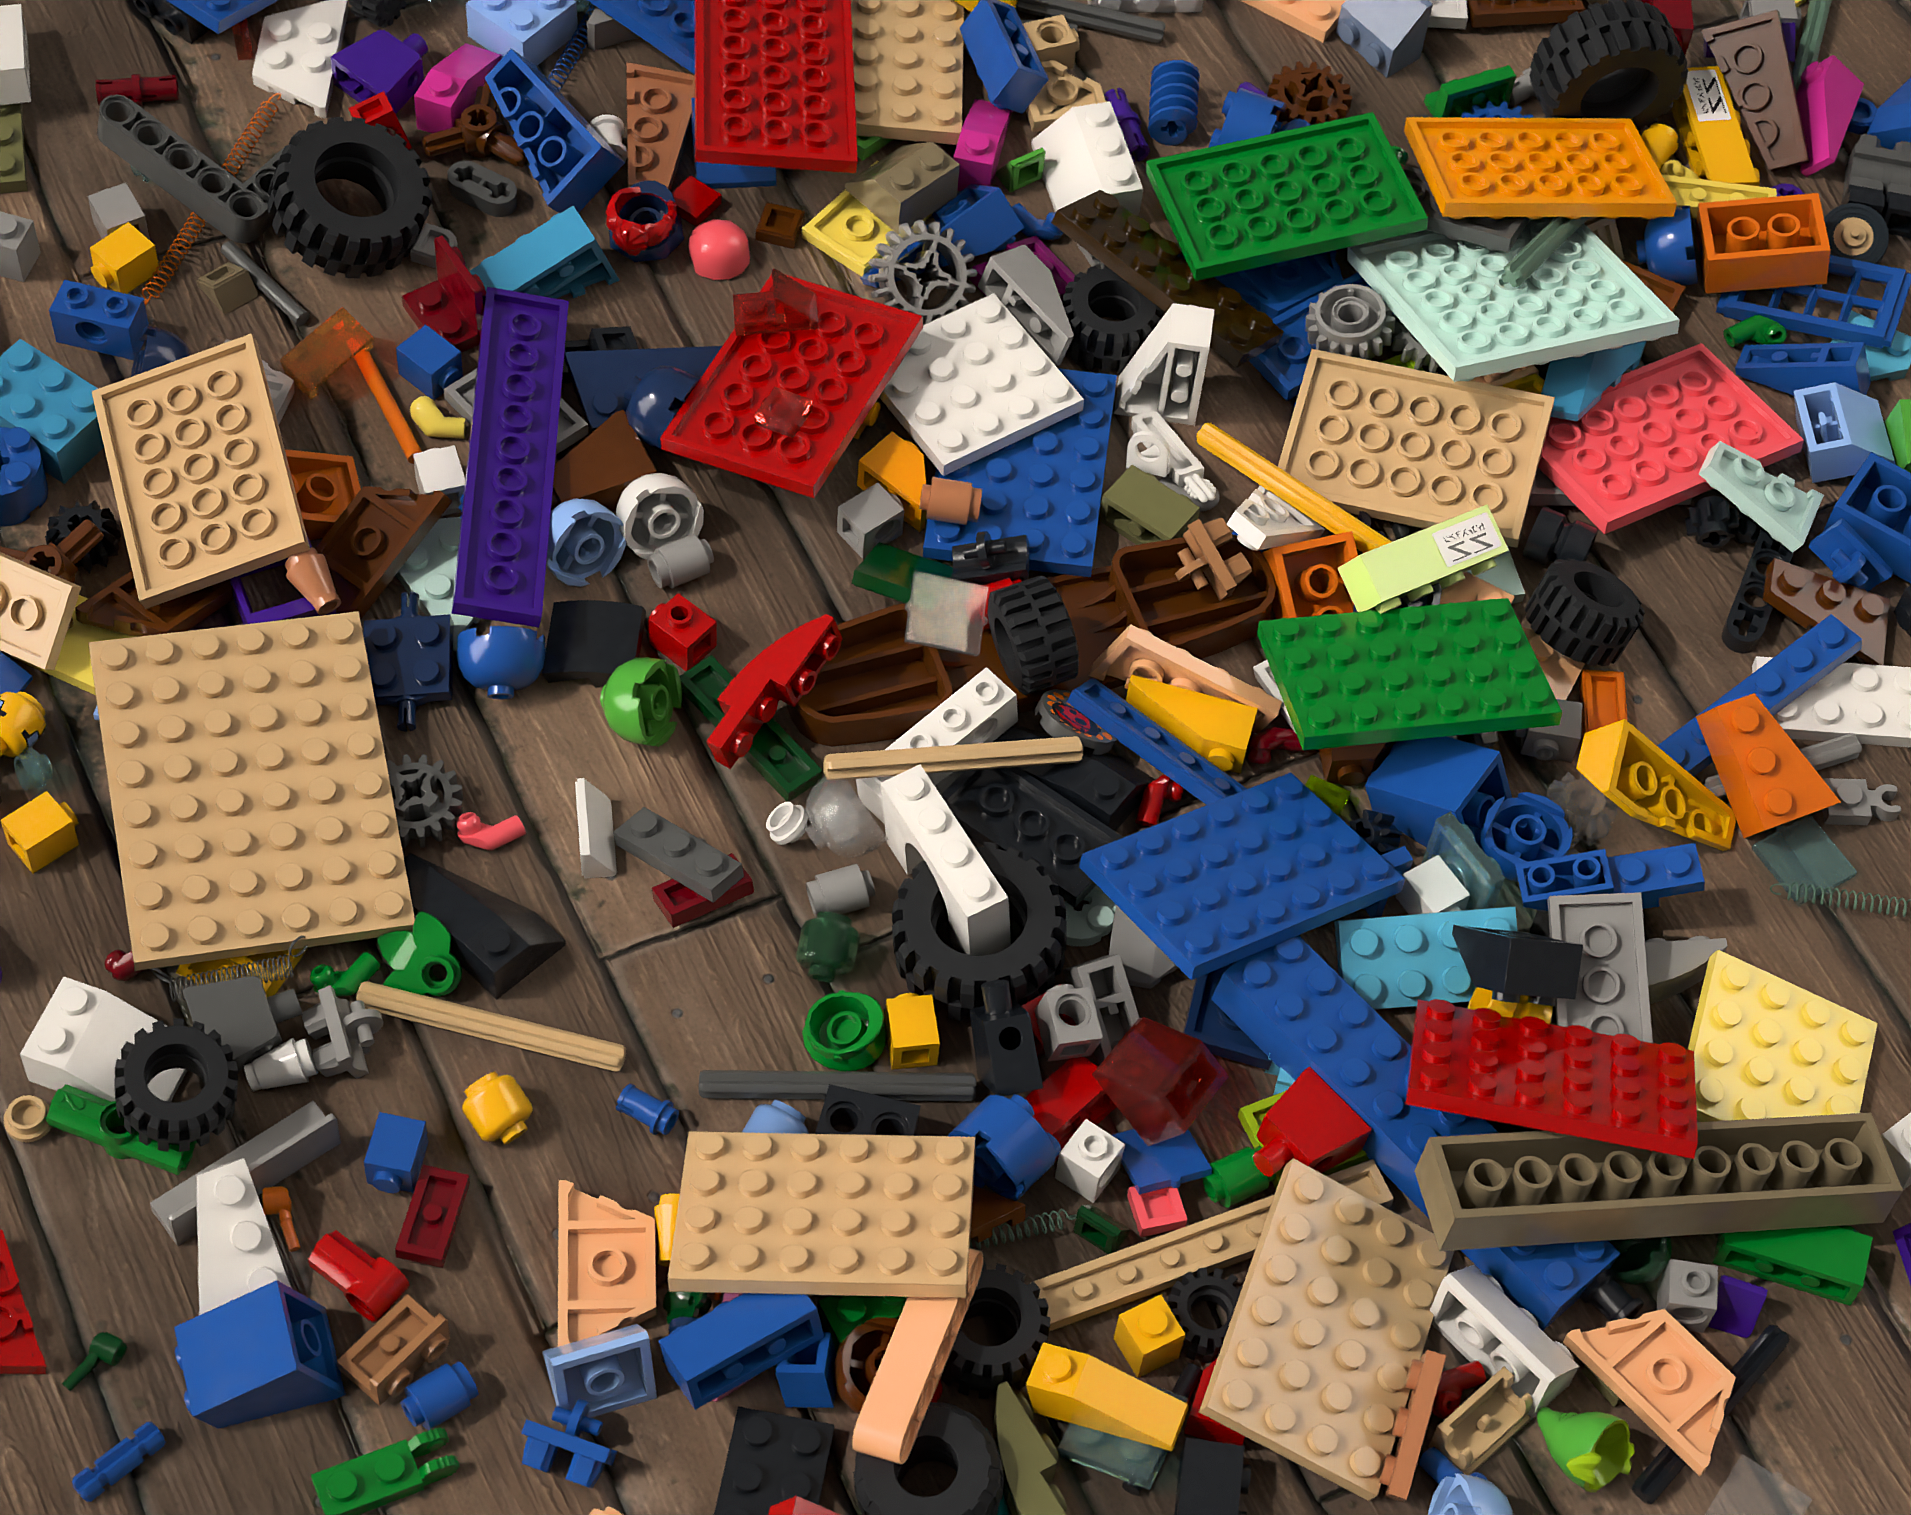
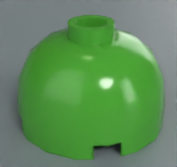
(641, 700)

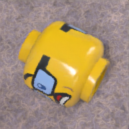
(20, 723)

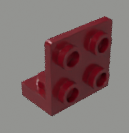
(452, 302)

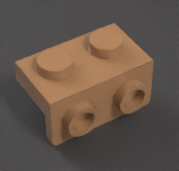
(395, 1349)

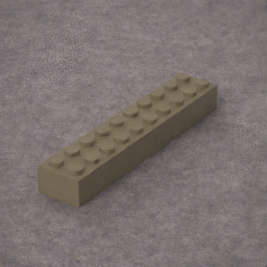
(1587, 1190)

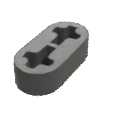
(482, 188)

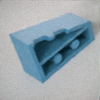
(549, 260)

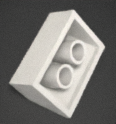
(1088, 155)
(1493, 1330)

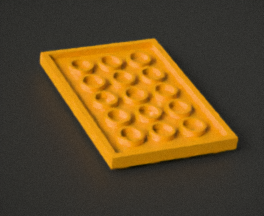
(1538, 168)

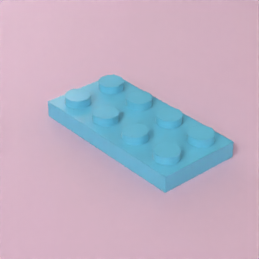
(1411, 956)

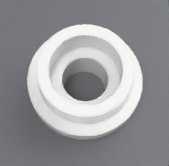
(787, 823)

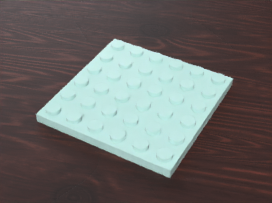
(1480, 326)

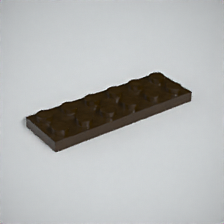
(1162, 274)

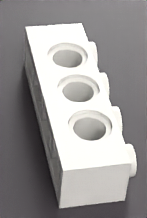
(969, 716)

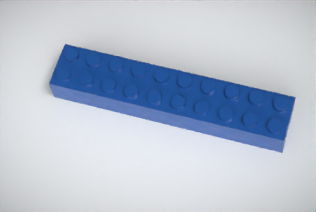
(1315, 1019)

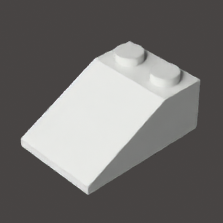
(82, 1040)

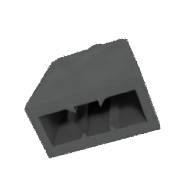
(242, 1014)

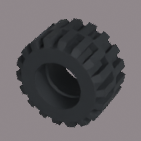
(1100, 341)
(1584, 612)
(1033, 635)
(171, 1049)
(988, 1366)

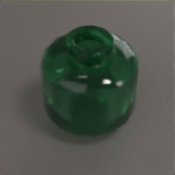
(827, 946)

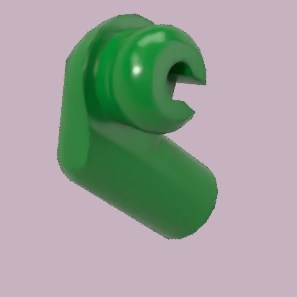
(1757, 329)
(345, 982)

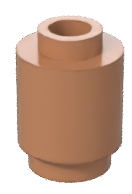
(951, 501)

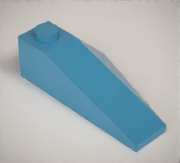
(1580, 381)

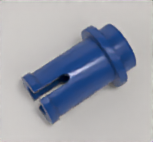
(647, 1109)

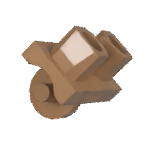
(1221, 574)

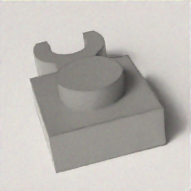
(1859, 803)

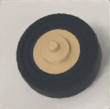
(1857, 233)

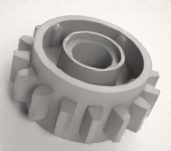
(1350, 322)

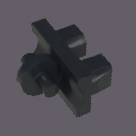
(991, 559)

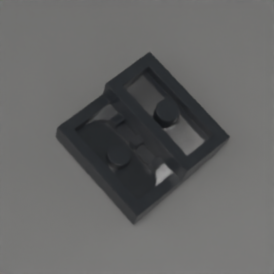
(591, 639)

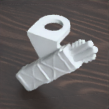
(1166, 455)

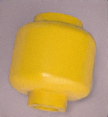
(497, 1108)

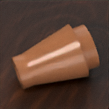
(312, 578)

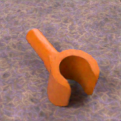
(277, 1201)

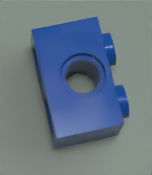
(98, 319)

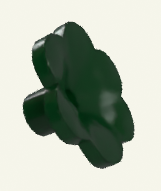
(686, 1304)

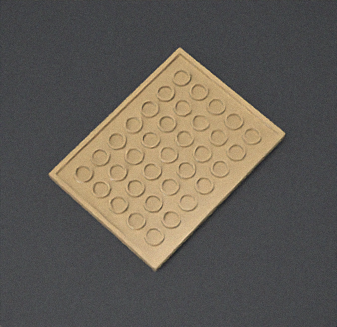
(249, 790)

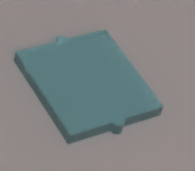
(1804, 856)

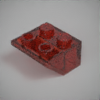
(1160, 1079)

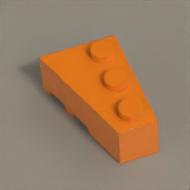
(1761, 767)

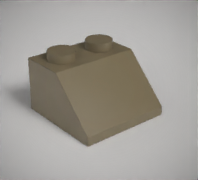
(907, 184)

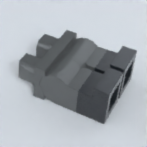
(1881, 180)

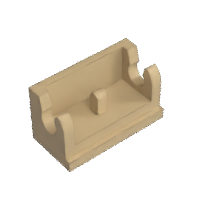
(1483, 1423)

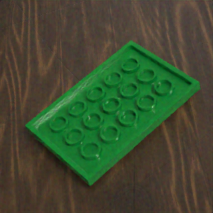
(1285, 196)
(1407, 674)

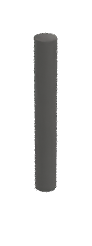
(266, 283)

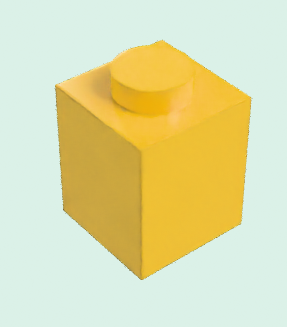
(123, 259)
(41, 831)
(911, 1031)
(1149, 1336)

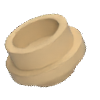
(26, 1119)

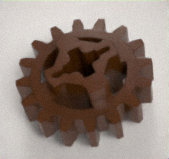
(1310, 94)

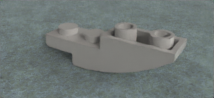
(1678, 964)

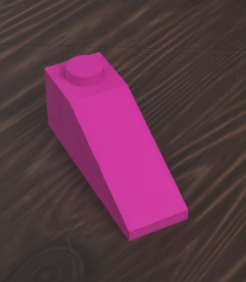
(452, 87)
(1826, 107)
(981, 143)

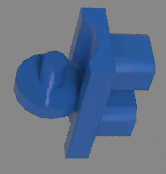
(1850, 557)
(588, 1457)

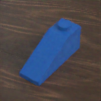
(1806, 365)

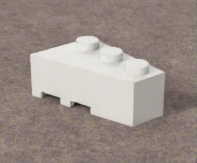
(1168, 367)

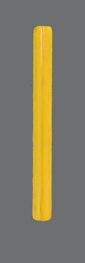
(1288, 487)

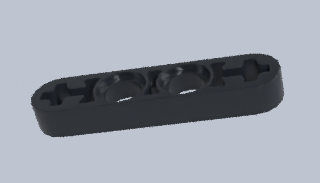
(1752, 583)

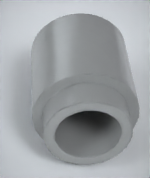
(680, 561)
(840, 890)

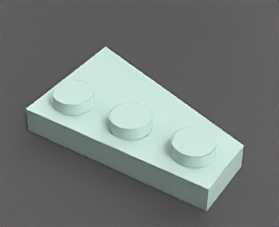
(1763, 497)

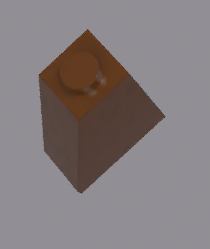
(602, 465)

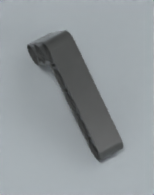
(187, 171)

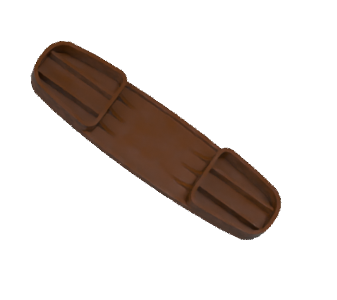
(888, 685)

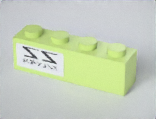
(1422, 560)

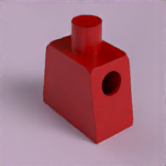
(1310, 1126)

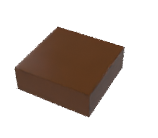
(780, 225)

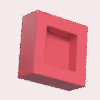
(1157, 1211)

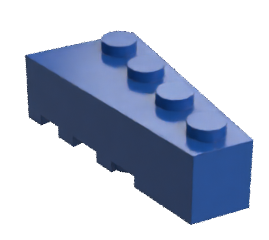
(558, 142)

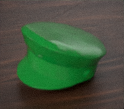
(845, 1031)

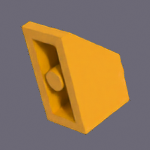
(900, 471)

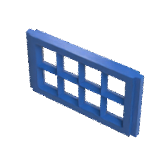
(1888, 309)

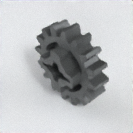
(416, 802)

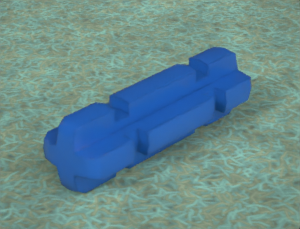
(118, 1461)

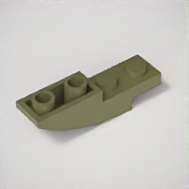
(1026, 1458)

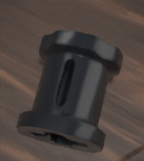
(1611, 1298)

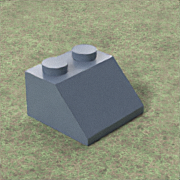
(1385, 31)

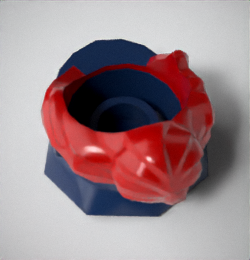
(644, 222)

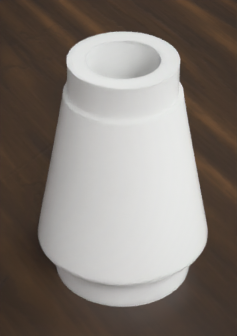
(282, 1066)

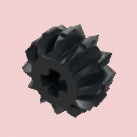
(104, 519)

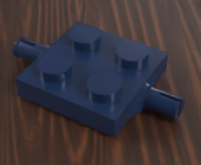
(410, 659)

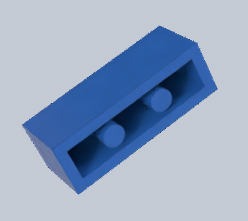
(1003, 55)
(738, 1342)

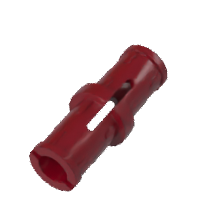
(139, 88)

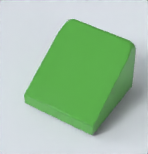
(1022, 170)

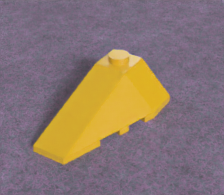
(1653, 785)

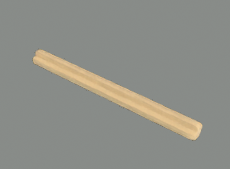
(953, 758)
(492, 1026)

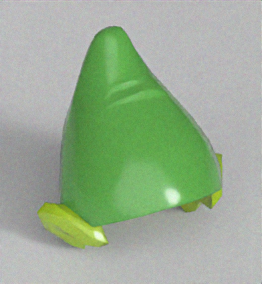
(1587, 1445)

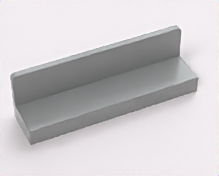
(269, 1159)

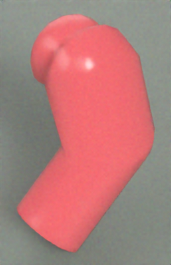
(485, 836)

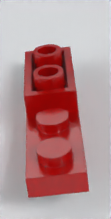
(778, 673)

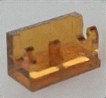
(325, 351)

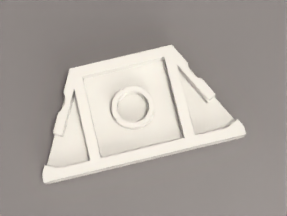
(297, 53)

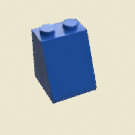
(1435, 777)
(258, 1357)

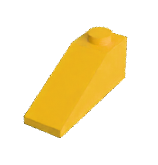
(1203, 722)
(1103, 1398)

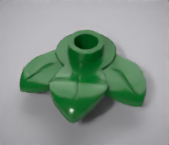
(416, 953)

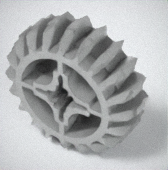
(927, 259)

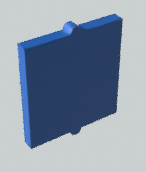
(1162, 1163)

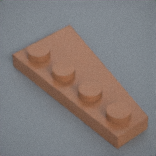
(657, 122)

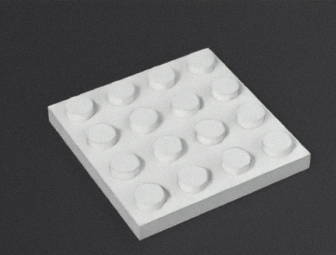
(976, 386)

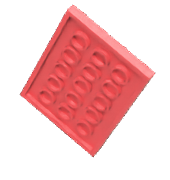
(1652, 436)

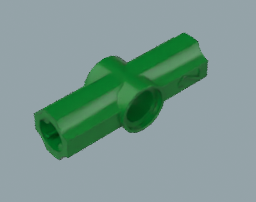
(95, 1120)

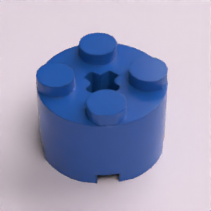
(1247, 117)
(21, 476)
(1008, 1144)

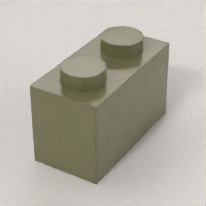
(1146, 508)

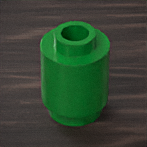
(1235, 1178)

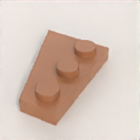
(1411, 1425)

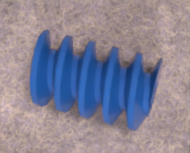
(1173, 101)

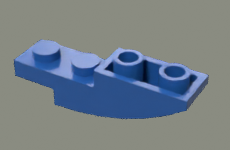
(1651, 872)

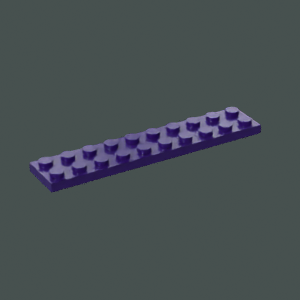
(511, 459)

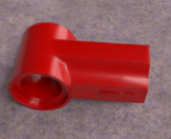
(367, 1282)

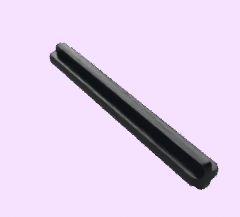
(1747, 1372)

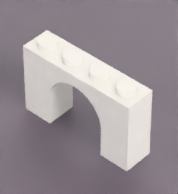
(925, 829)

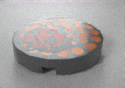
(1064, 720)

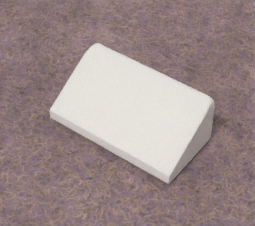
(595, 831)

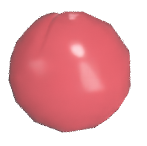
(719, 249)

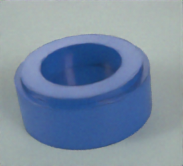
(1862, 116)

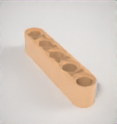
(911, 1371)

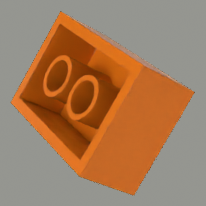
(1762, 243)

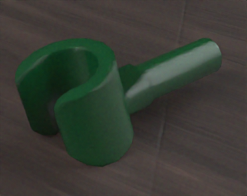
(103, 1347)

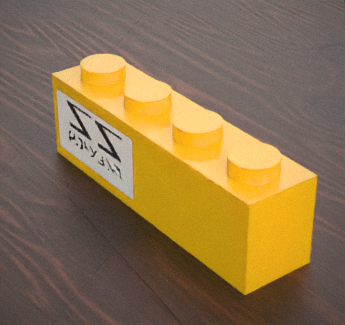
(1712, 129)

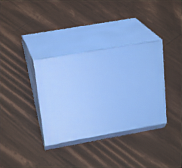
(603, 1369)

